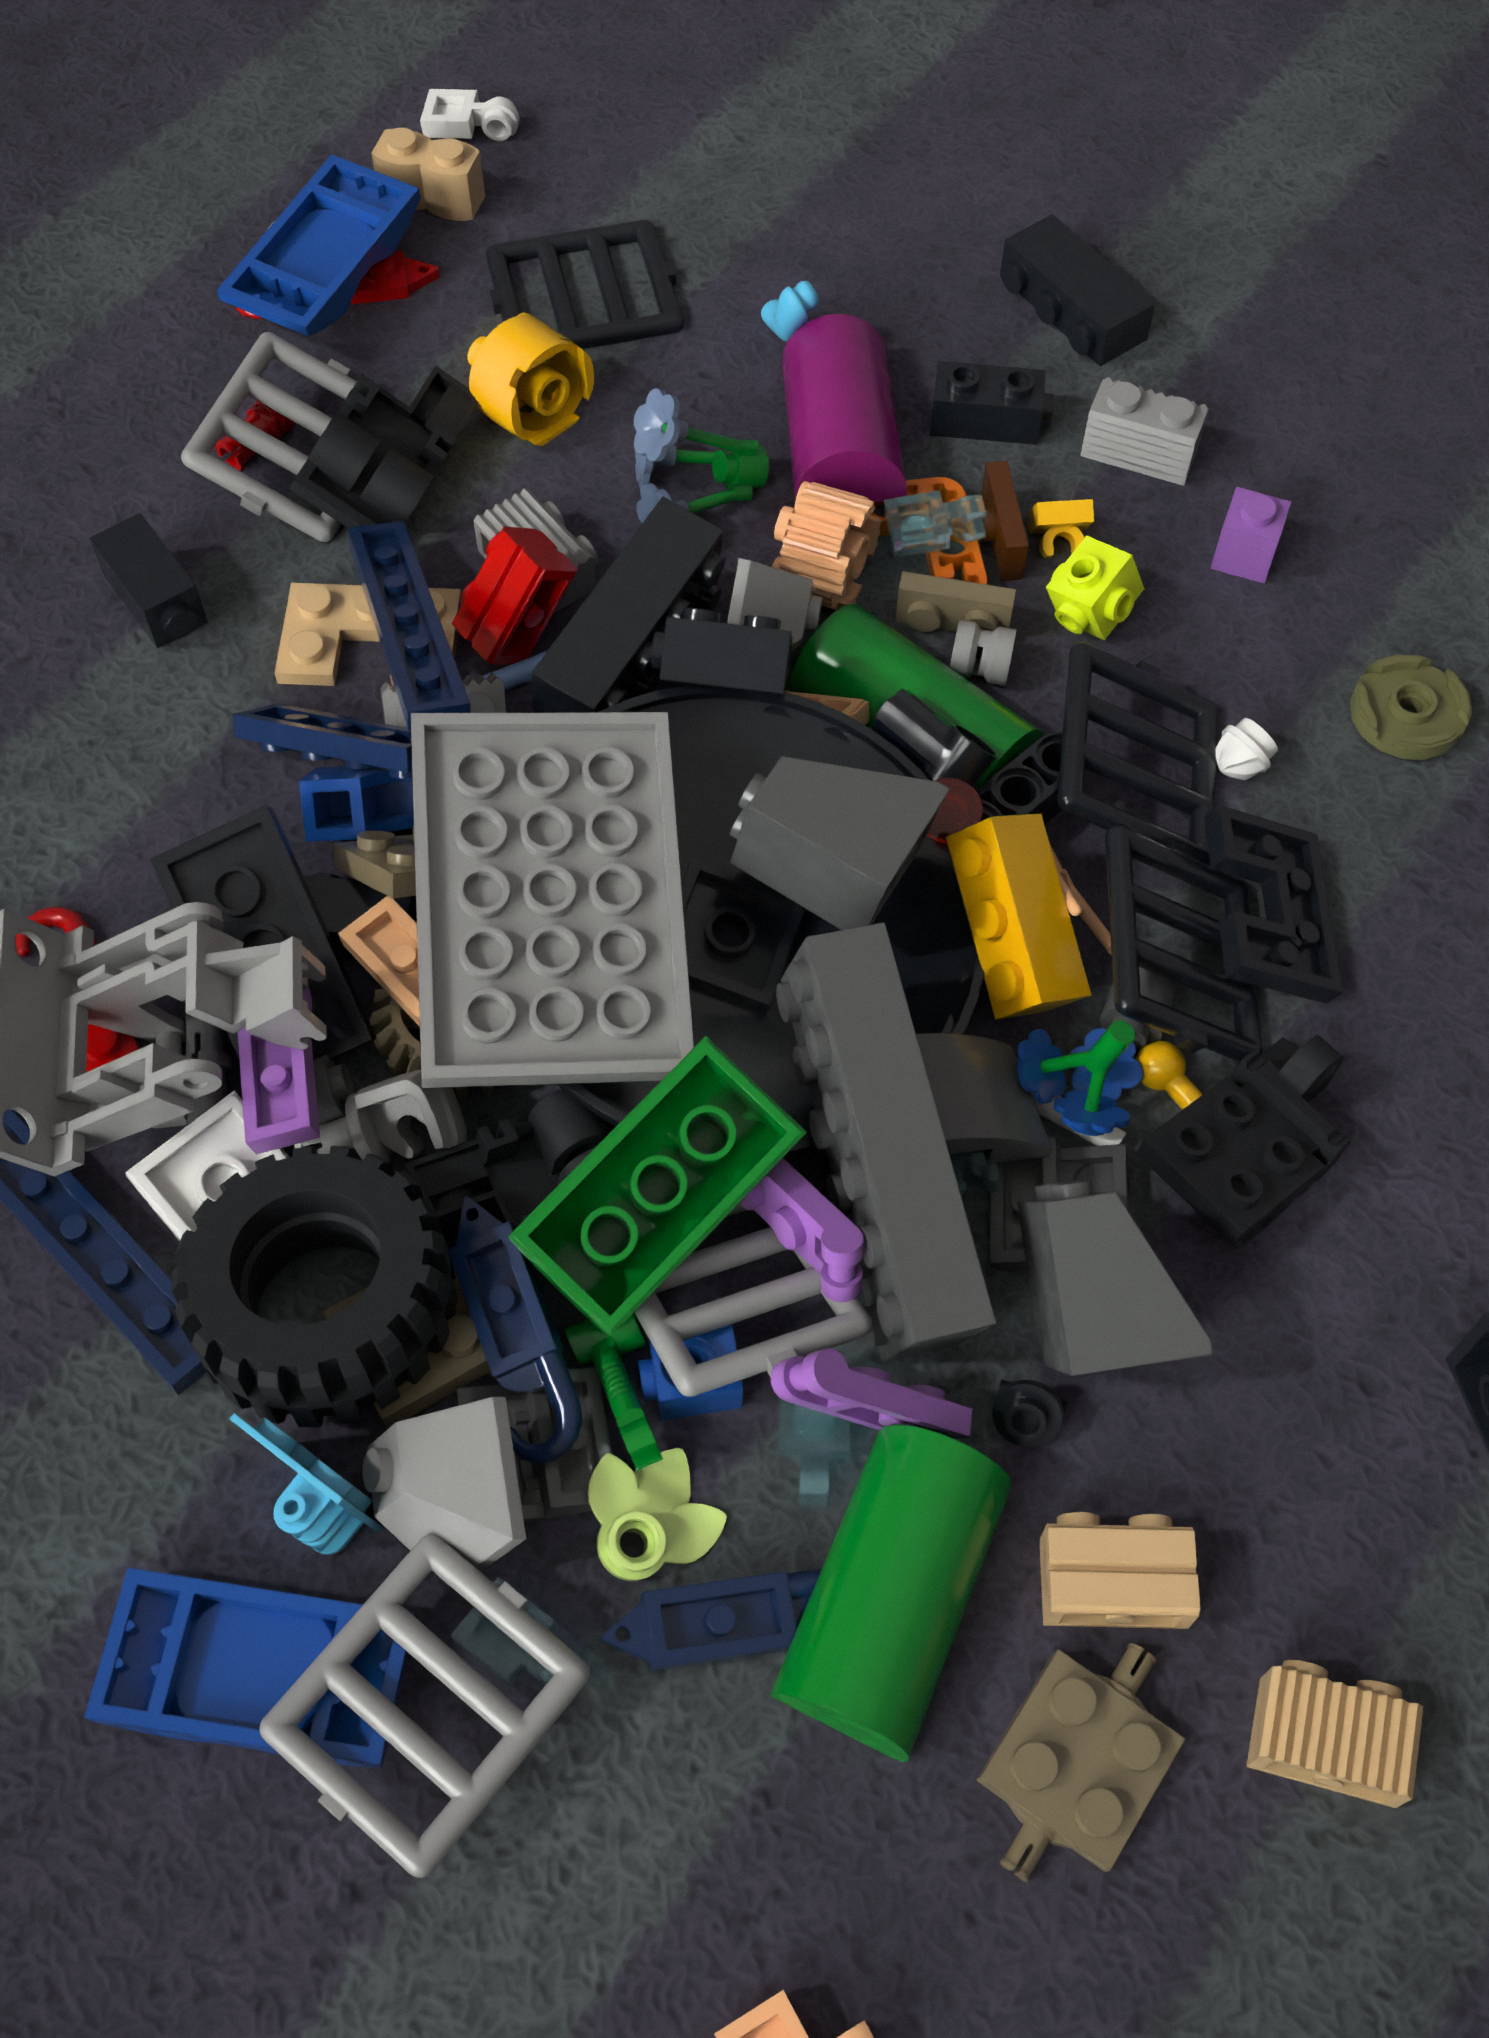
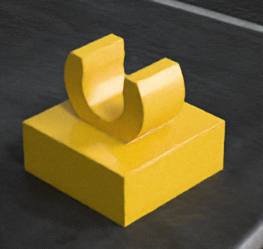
(1060, 519)

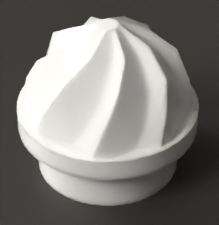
(1245, 750)

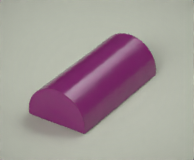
(842, 408)

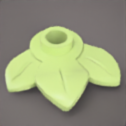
(654, 1507)

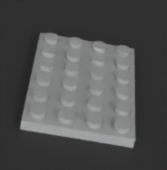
(547, 899)

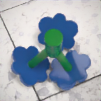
(1100, 1075)

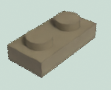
(940, 602)

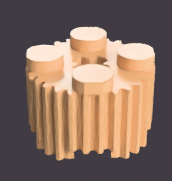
(827, 540)

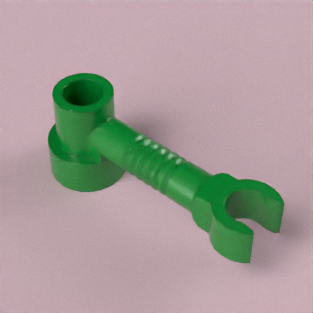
(594, 1345)

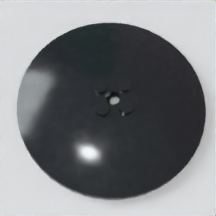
(715, 752)

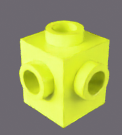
(1095, 588)

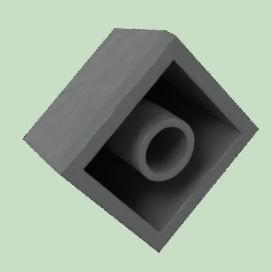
(833, 835)
(1100, 1286)

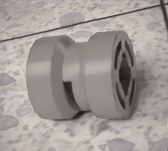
(995, 656)

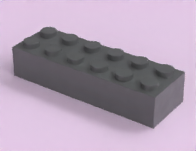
(883, 1142)

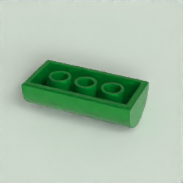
(870, 661)
(656, 1186)
(894, 1588)

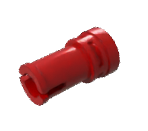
(262, 418)

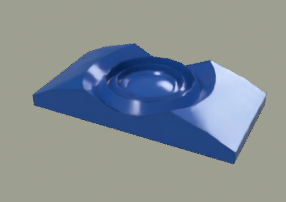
(322, 247)
(218, 1656)

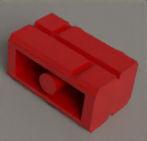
(513, 595)

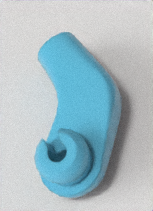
(789, 311)

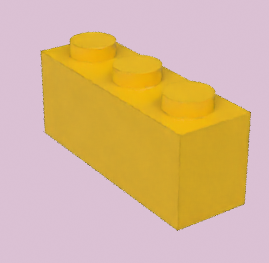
(1018, 915)

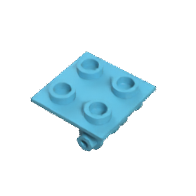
(318, 1503)

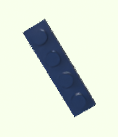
(328, 736)

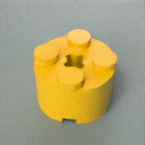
(531, 366)

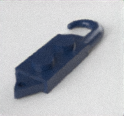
(515, 1325)
(715, 1620)

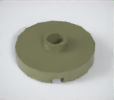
(1410, 681)

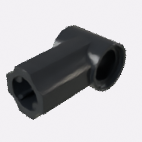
(931, 741)

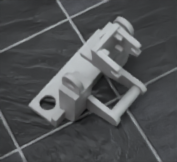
(112, 987)

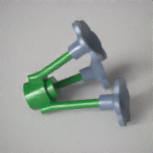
(739, 465)

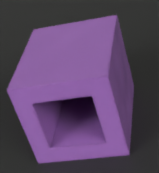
(1250, 534)

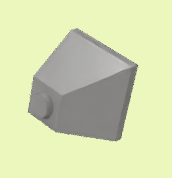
(778, 595)
(449, 1479)

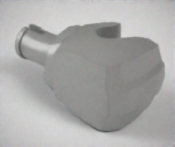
(381, 1116)

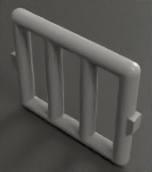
(222, 420)
(670, 1331)
(468, 1791)

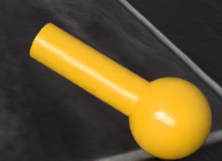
(1165, 1071)

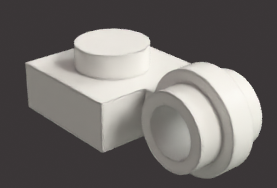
(458, 111)

